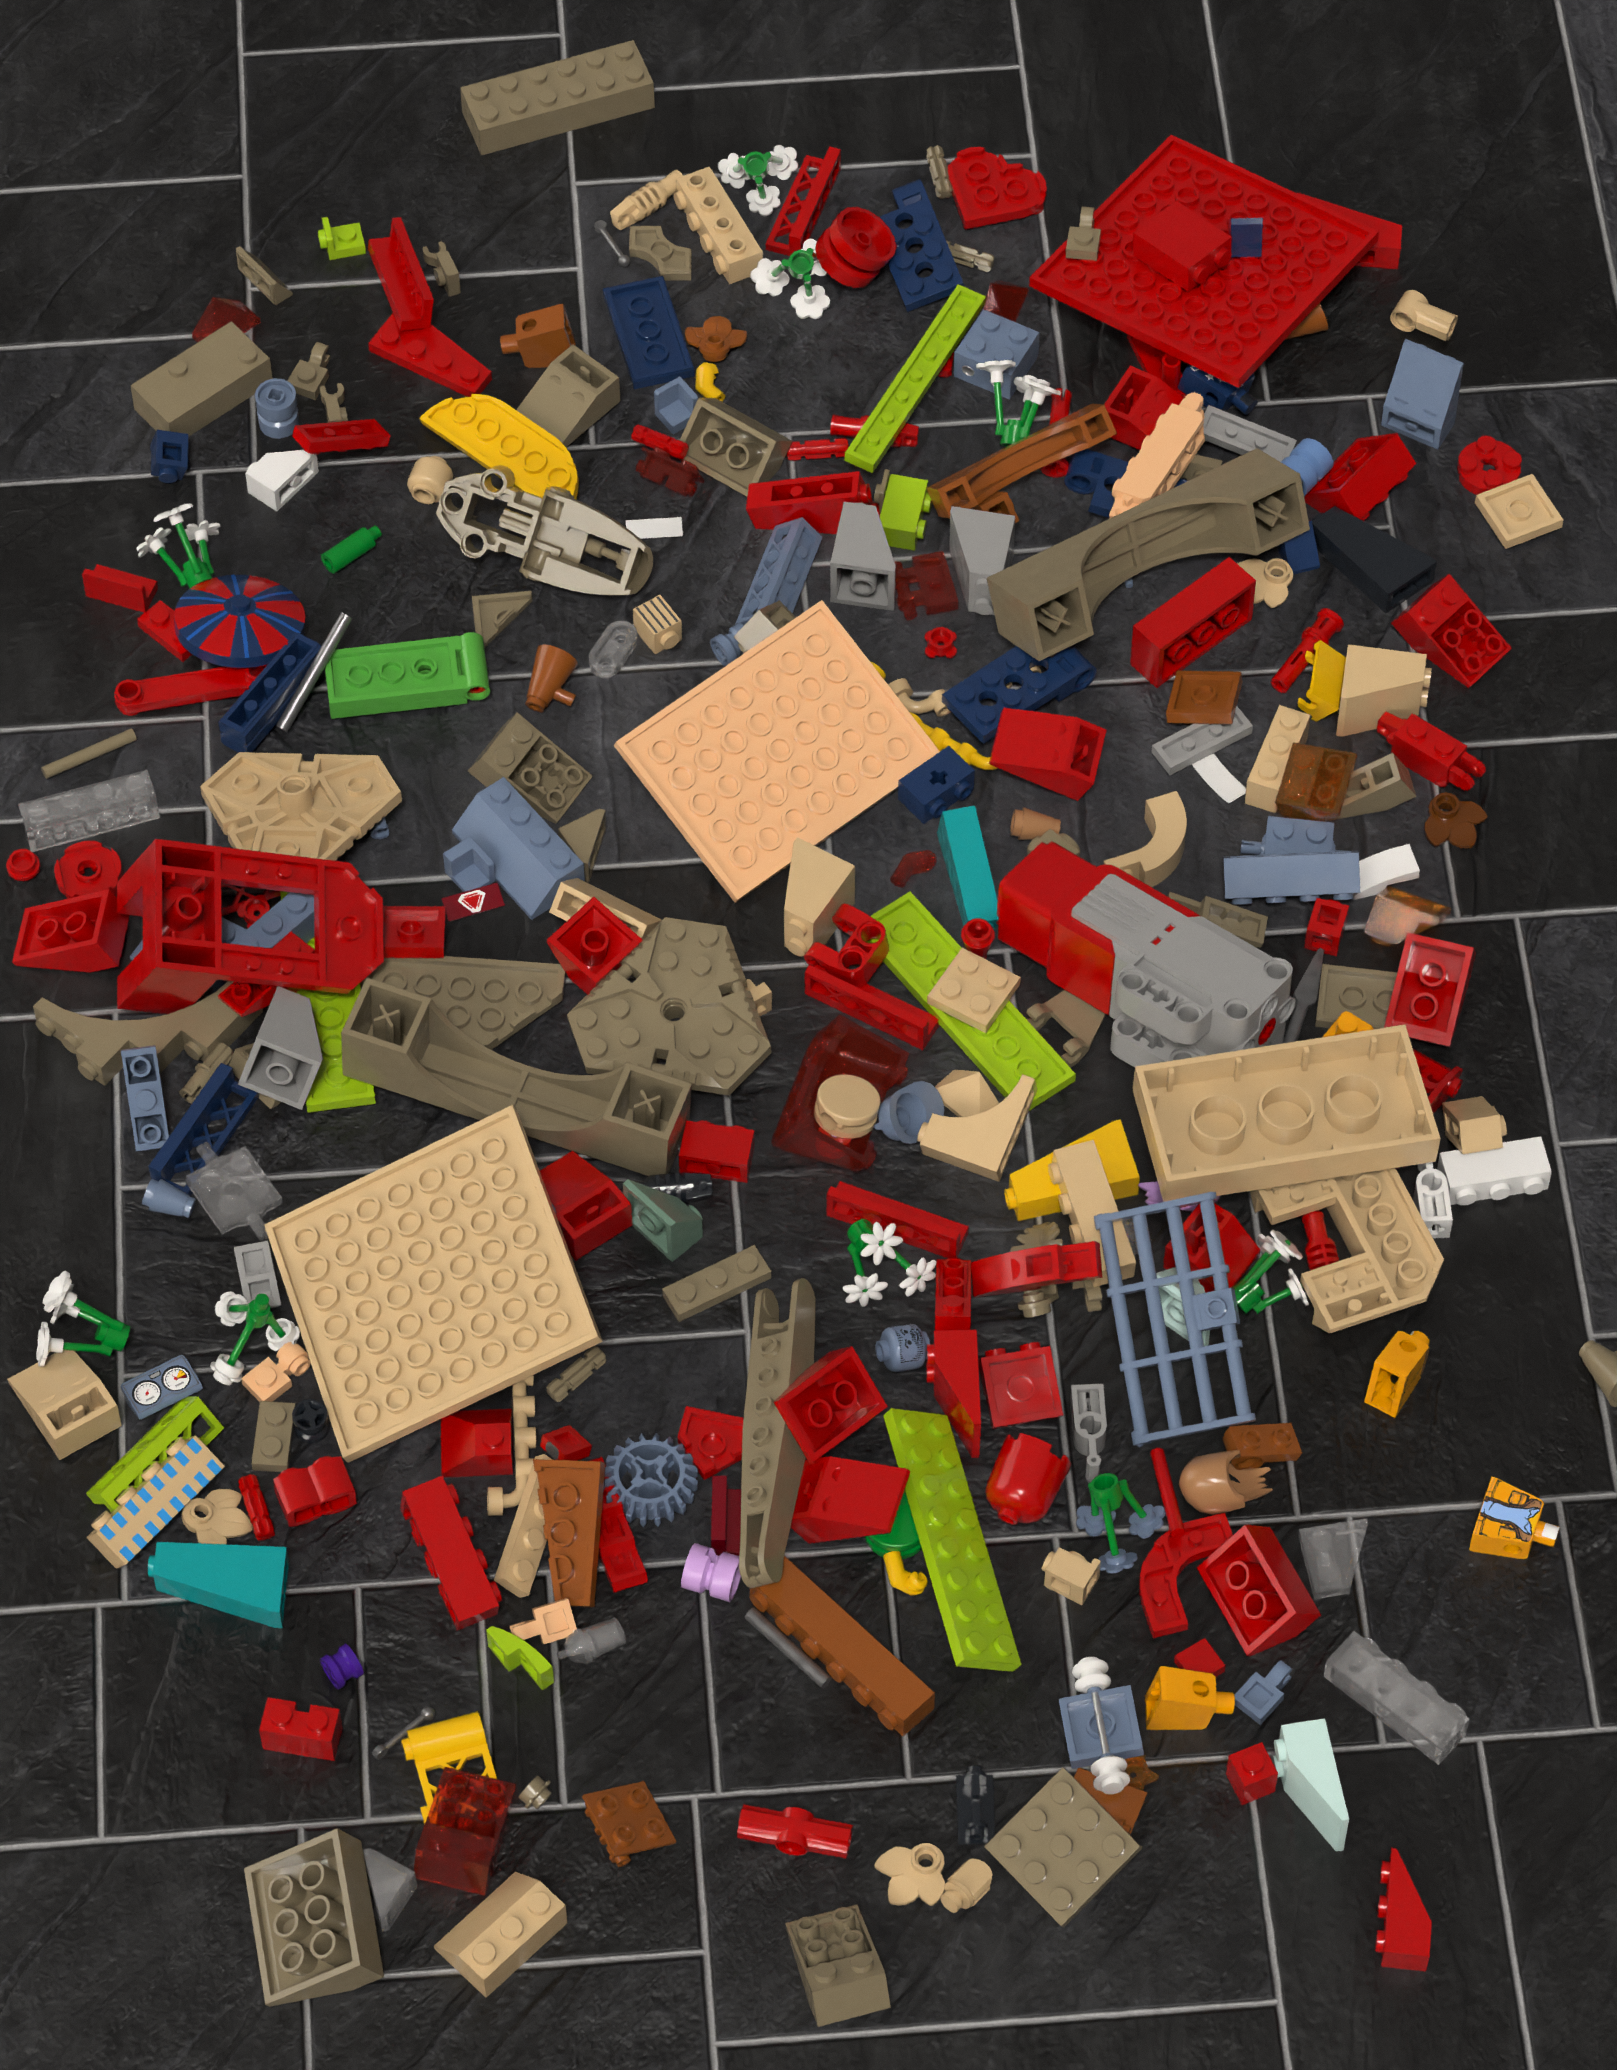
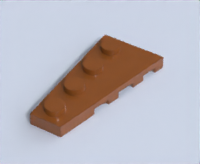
(572, 1515)

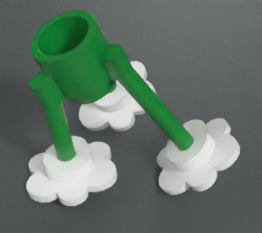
(756, 167)
(1249, 1292)

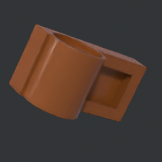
(1262, 1444)

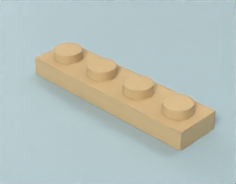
(524, 1541)

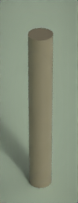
(89, 753)

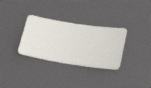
(1219, 778)

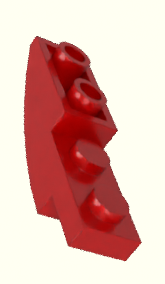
(1036, 1268)

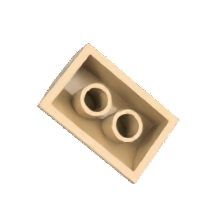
(503, 1932)

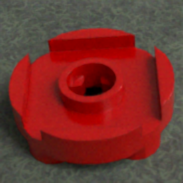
(1488, 452)
(87, 855)

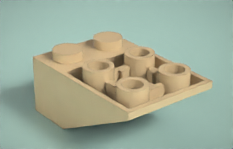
(66, 1402)

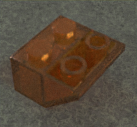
(1315, 782)

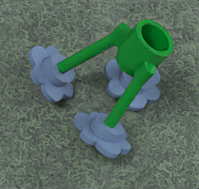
(1105, 1498)

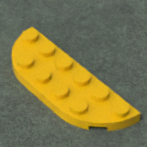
(502, 436)

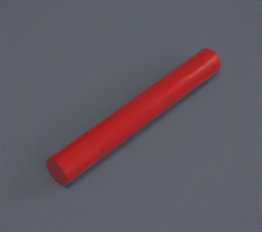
(1167, 1492)

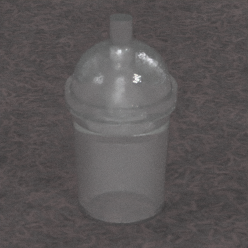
(593, 1641)

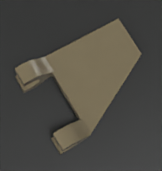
(1075, 1017)

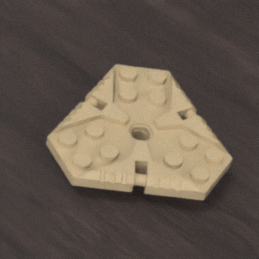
(297, 804)

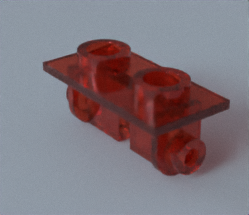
(681, 475)

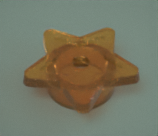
(1144, 1775)

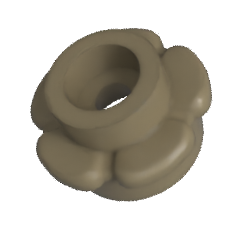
(535, 1793)

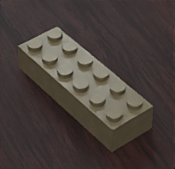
(557, 97)

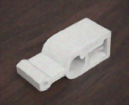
(1433, 1200)

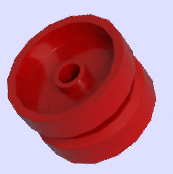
(855, 247)

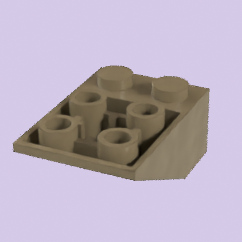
(571, 395)
(533, 767)
(838, 1965)

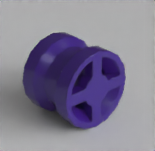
(341, 1666)

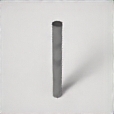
(314, 672)

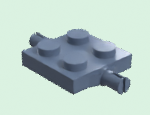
(1292, 836)

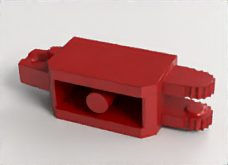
(1430, 751)

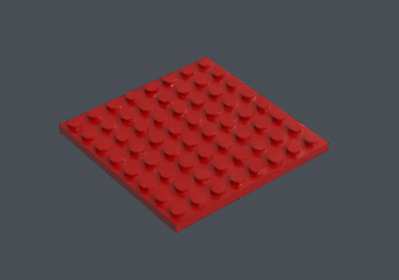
(1240, 309)

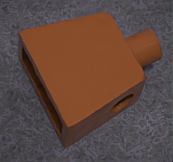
(540, 336)

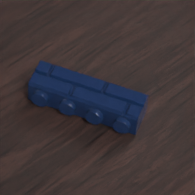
(267, 696)

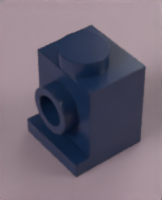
(169, 455)

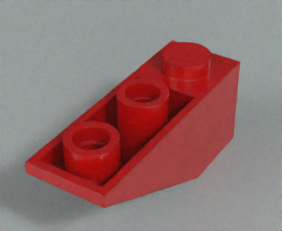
(250, 997)
(953, 1294)
(1406, 1921)

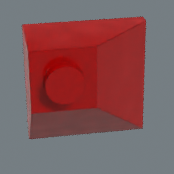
(592, 944)
(477, 1443)

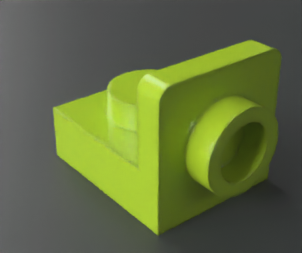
(341, 240)

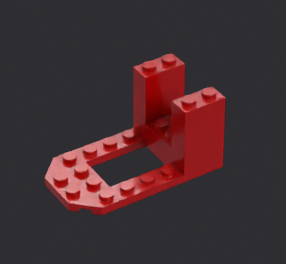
(183, 950)

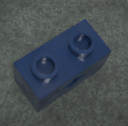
(936, 785)

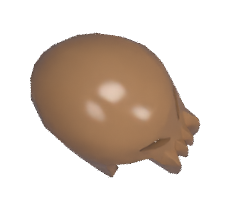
(1211, 1491)

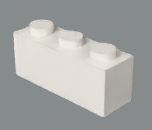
(1496, 1173)

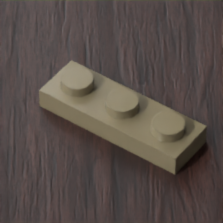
(716, 1283)

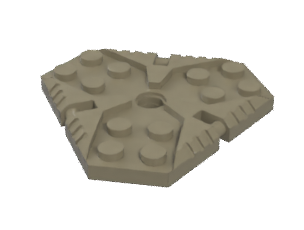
(682, 975)

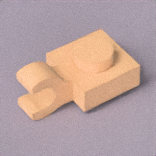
(550, 1622)

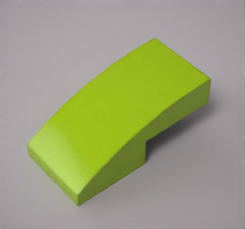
(514, 1652)

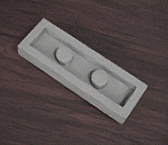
(1244, 436)
(1199, 742)

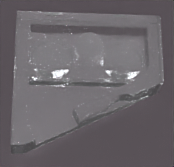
(1332, 1556)

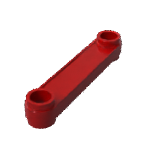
(183, 688)

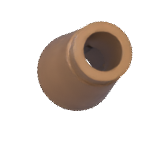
(1030, 824)

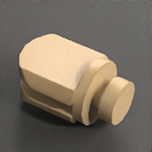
(967, 1885)

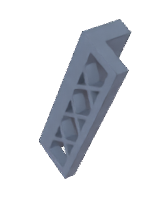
(788, 573)

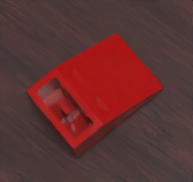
(1138, 404)
(1451, 632)
(1049, 750)
(585, 1203)
(847, 1499)

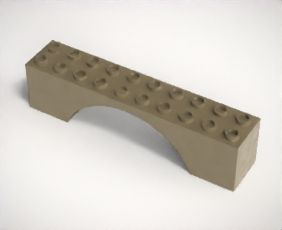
(1230, 509)
(414, 1050)

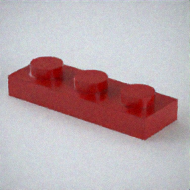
(341, 436)

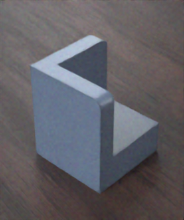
(674, 404)
(468, 865)

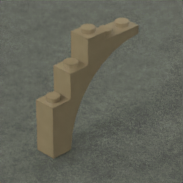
(100, 1041)

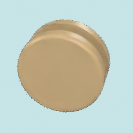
(847, 1106)

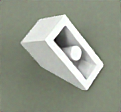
(280, 476)

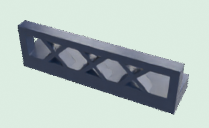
(195, 1122)

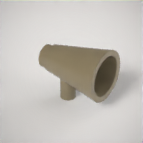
(1603, 1368)

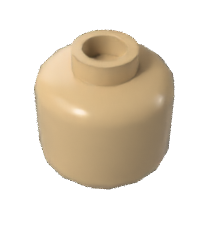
(428, 479)

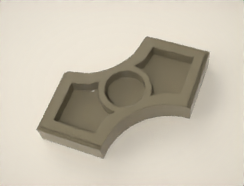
(651, 245)

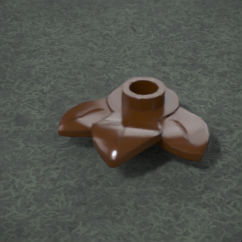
(1457, 824)

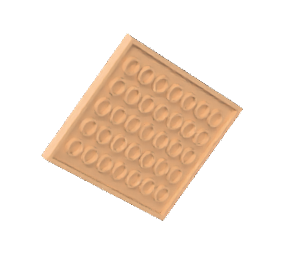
(777, 750)

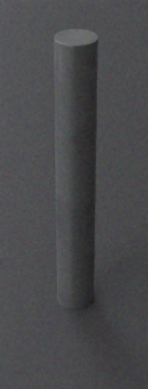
(788, 1648)

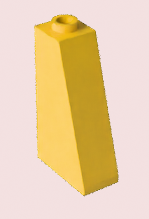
(1035, 1195)

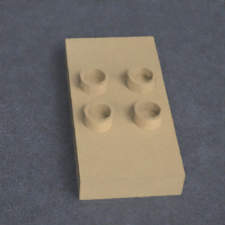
(1286, 1113)

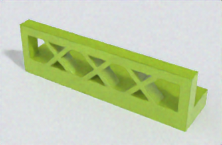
(151, 1445)

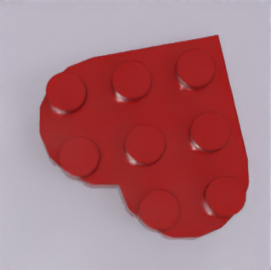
(992, 190)

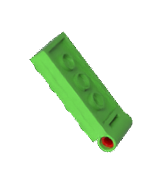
(407, 675)

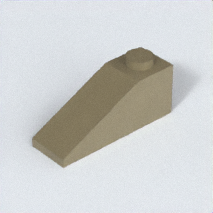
(1377, 787)

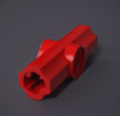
(794, 1831)

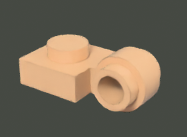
(270, 1380)

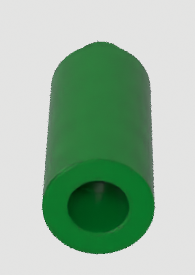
(350, 549)

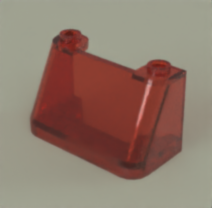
(834, 1051)

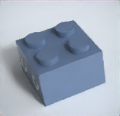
(996, 340)

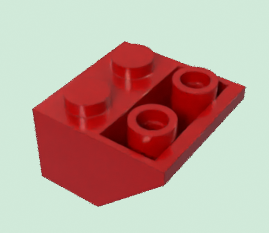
(1236, 1243)

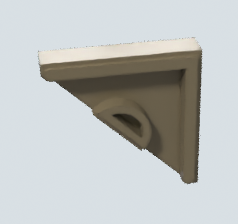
(497, 611)

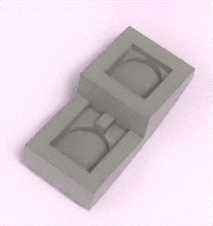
(257, 1272)

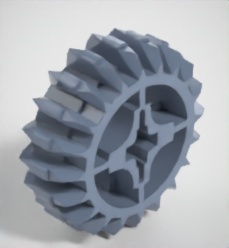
(649, 1491)

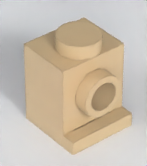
(1070, 1574)

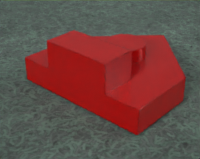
(711, 1439)

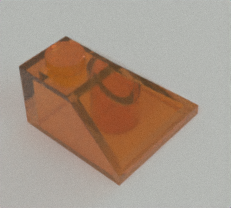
(1402, 912)

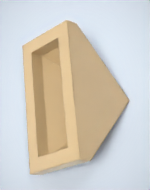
(966, 1093)

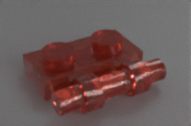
(934, 584)

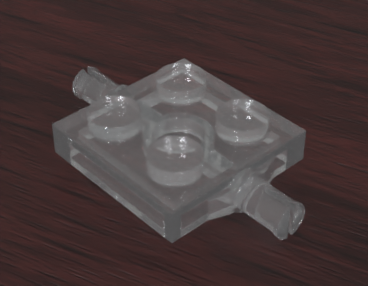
(233, 1190)

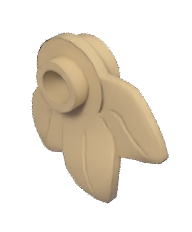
(1269, 587)
(221, 1520)
(909, 1877)

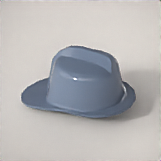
(907, 1109)

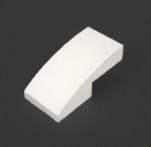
(1385, 869)

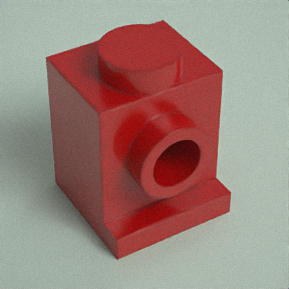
(1326, 926)

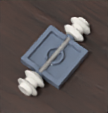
(1101, 1726)

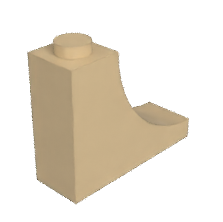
(981, 1140)

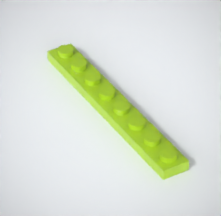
(914, 378)

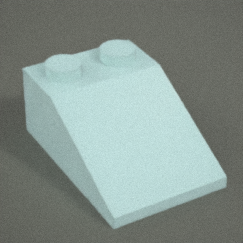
(1311, 1777)

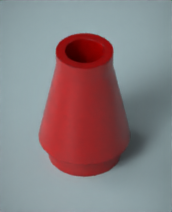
(978, 936)

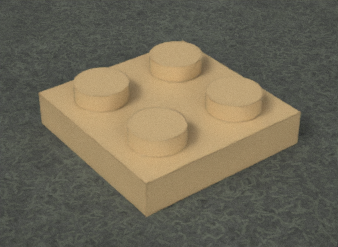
(1518, 511)
(973, 990)

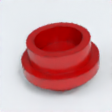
(23, 865)

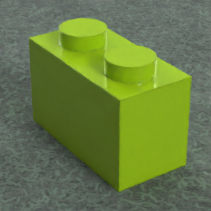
(904, 511)

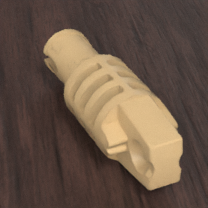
(644, 201)

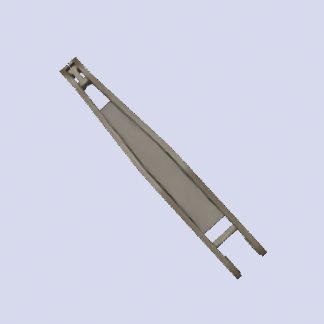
(769, 1451)

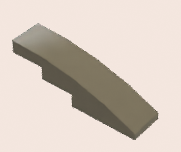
(1236, 920)

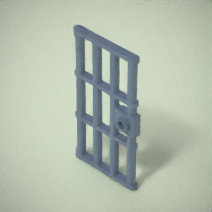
(1201, 1313)

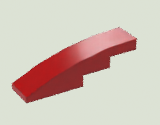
(618, 1545)

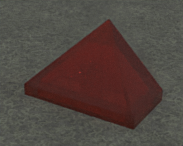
(1005, 299)
(221, 312)

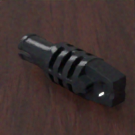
(685, 1186)

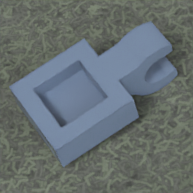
(1262, 1695)

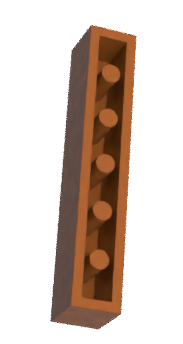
(845, 1649)

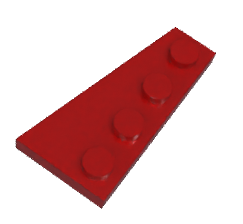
(431, 356)

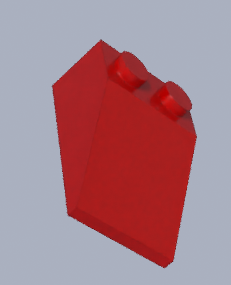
(72, 934)
(1430, 988)
(955, 1377)
(829, 1402)

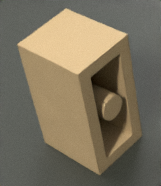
(1473, 1125)

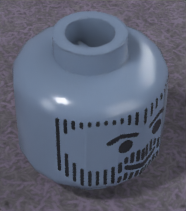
(902, 1347)

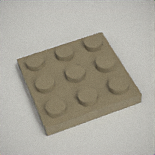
(1063, 1847)

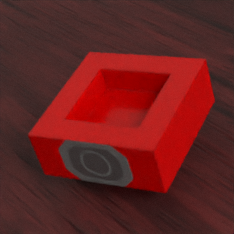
(565, 1444)

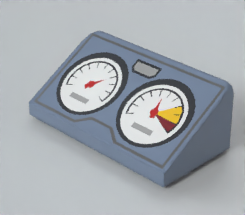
(161, 1387)

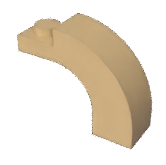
(1161, 856)

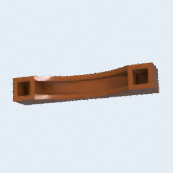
(1058, 440)

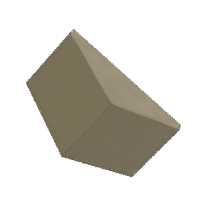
(585, 838)

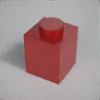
(1251, 1773)

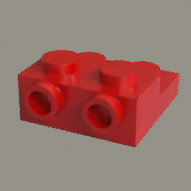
(1020, 1385)

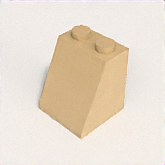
(1380, 683)
(814, 893)

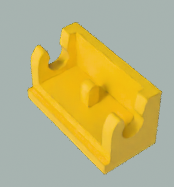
(1325, 681)

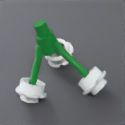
(236, 1309)

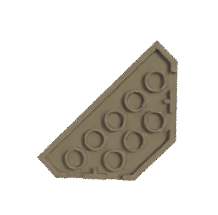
(479, 995)

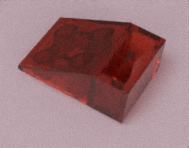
(463, 1831)

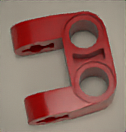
(855, 951)

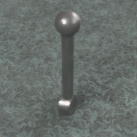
(601, 227)
(426, 1715)

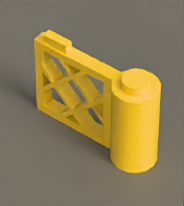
(444, 1745)

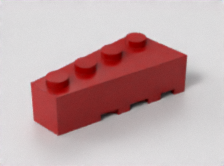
(450, 1552)

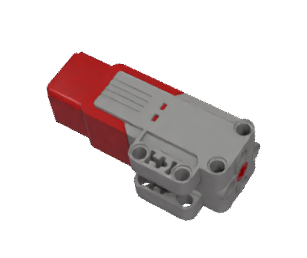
(1142, 959)

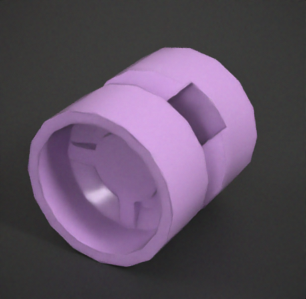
(711, 1572)

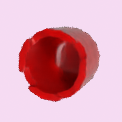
(1025, 1479)

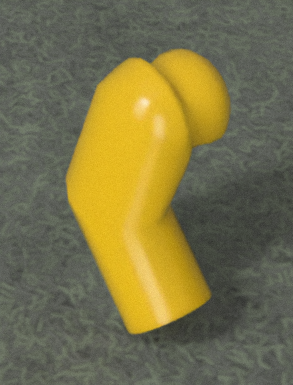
(705, 380)
(900, 1578)

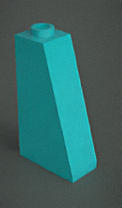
(968, 865)
(225, 1577)

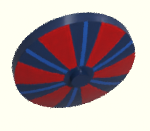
(237, 620)

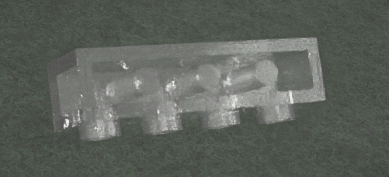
(89, 811)
(1397, 1697)

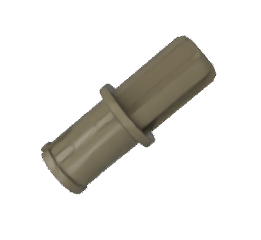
(220, 1054)

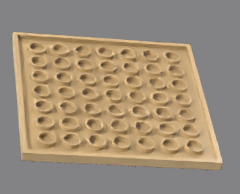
(431, 1284)

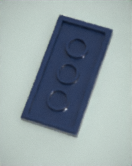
(648, 332)

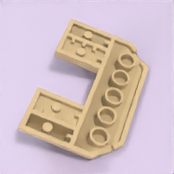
(1388, 1241)

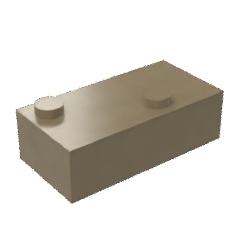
(202, 382)

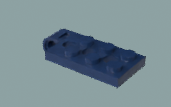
(935, 254)
(1092, 471)
(1065, 674)

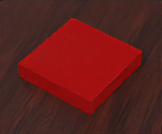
(414, 931)

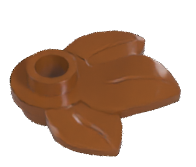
(715, 338)

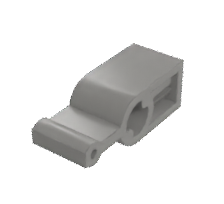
(1087, 1422)

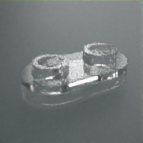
(612, 652)

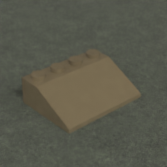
(313, 1920)

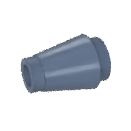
(168, 1199)

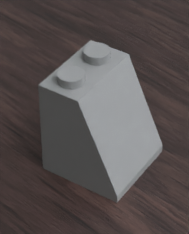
(979, 547)
(862, 560)
(284, 1051)

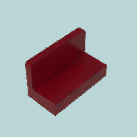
(725, 1517)

